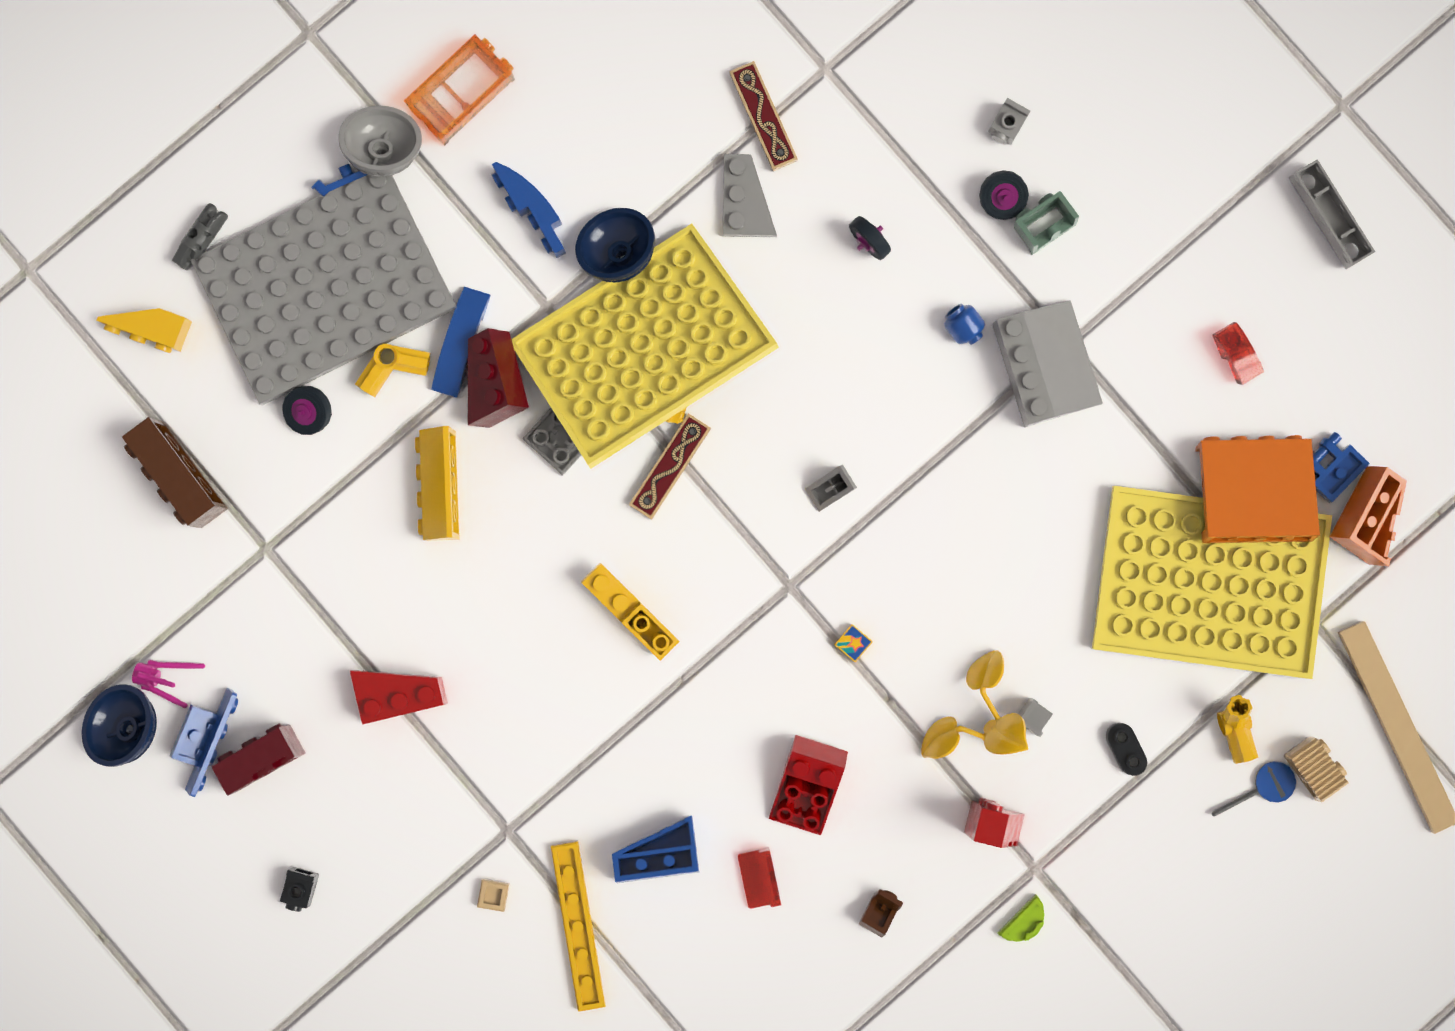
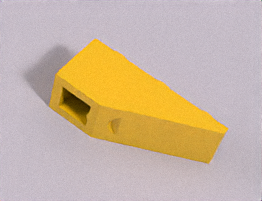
(155, 325)

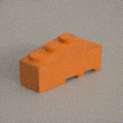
(1370, 515)

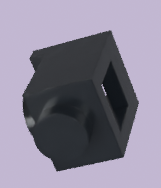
(307, 883)

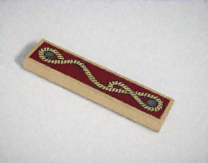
(763, 116)
(670, 466)

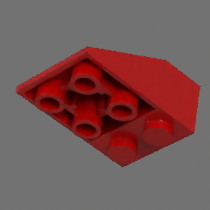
(808, 785)

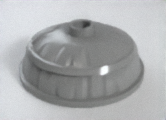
(380, 140)

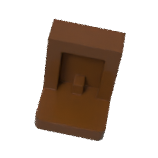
(880, 912)

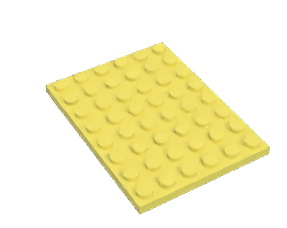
(643, 346)
(1206, 601)

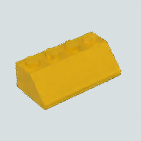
(438, 484)

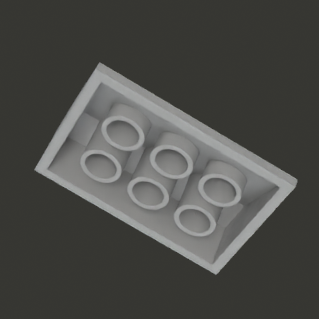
(1047, 363)

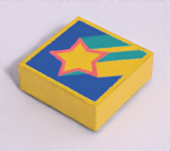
(853, 643)

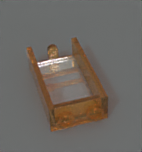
(460, 88)

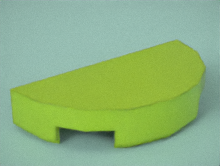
(1025, 922)

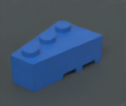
(659, 855)

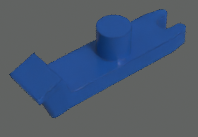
(347, 177)

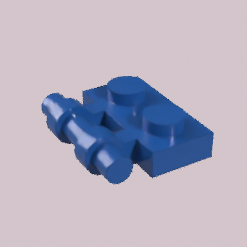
(1340, 471)

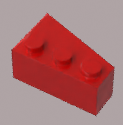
(393, 694)
(993, 824)

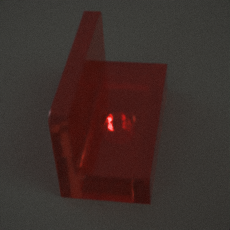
(759, 878)

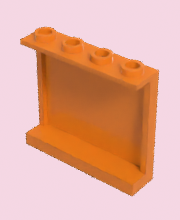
(1258, 490)

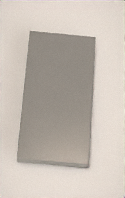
(553, 442)

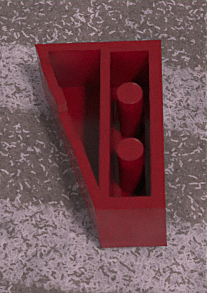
(493, 379)
(257, 758)

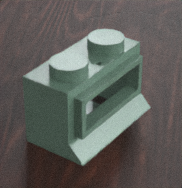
(1046, 205)

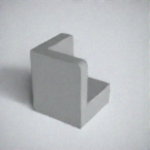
(1035, 716)

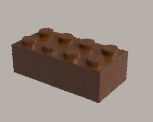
(174, 473)

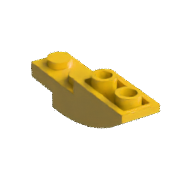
(630, 611)

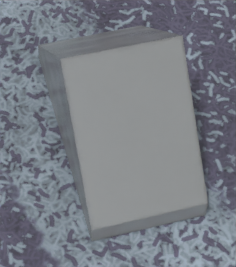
(831, 488)

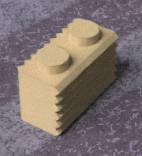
(1316, 768)

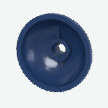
(612, 236)
(118, 726)

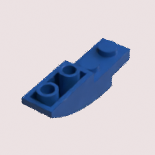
(527, 198)

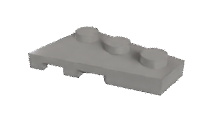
(743, 200)

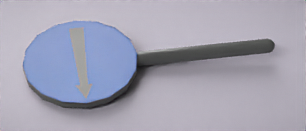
(1273, 782)

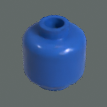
(964, 324)

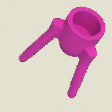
(149, 676)

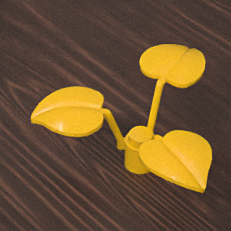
(1000, 735)

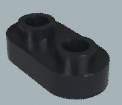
(1127, 749)

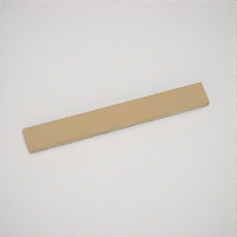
(1398, 727)

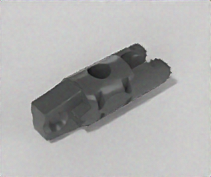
(199, 236)

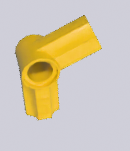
(404, 360)
(1236, 725)

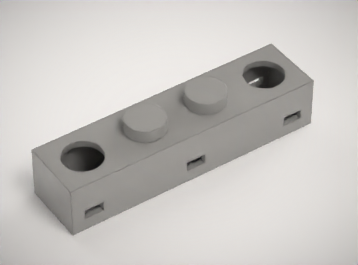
(1332, 214)

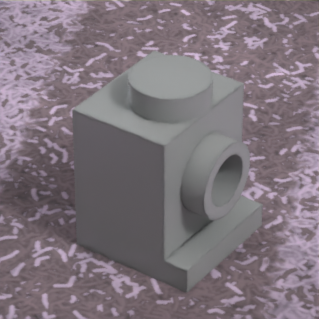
(1013, 111)

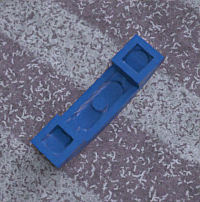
(454, 352)

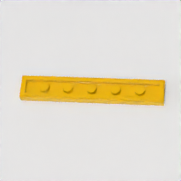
(578, 926)

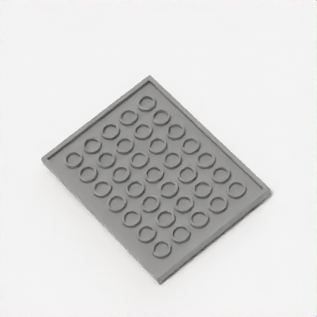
(323, 285)

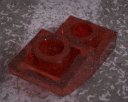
(1239, 352)

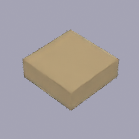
(493, 895)

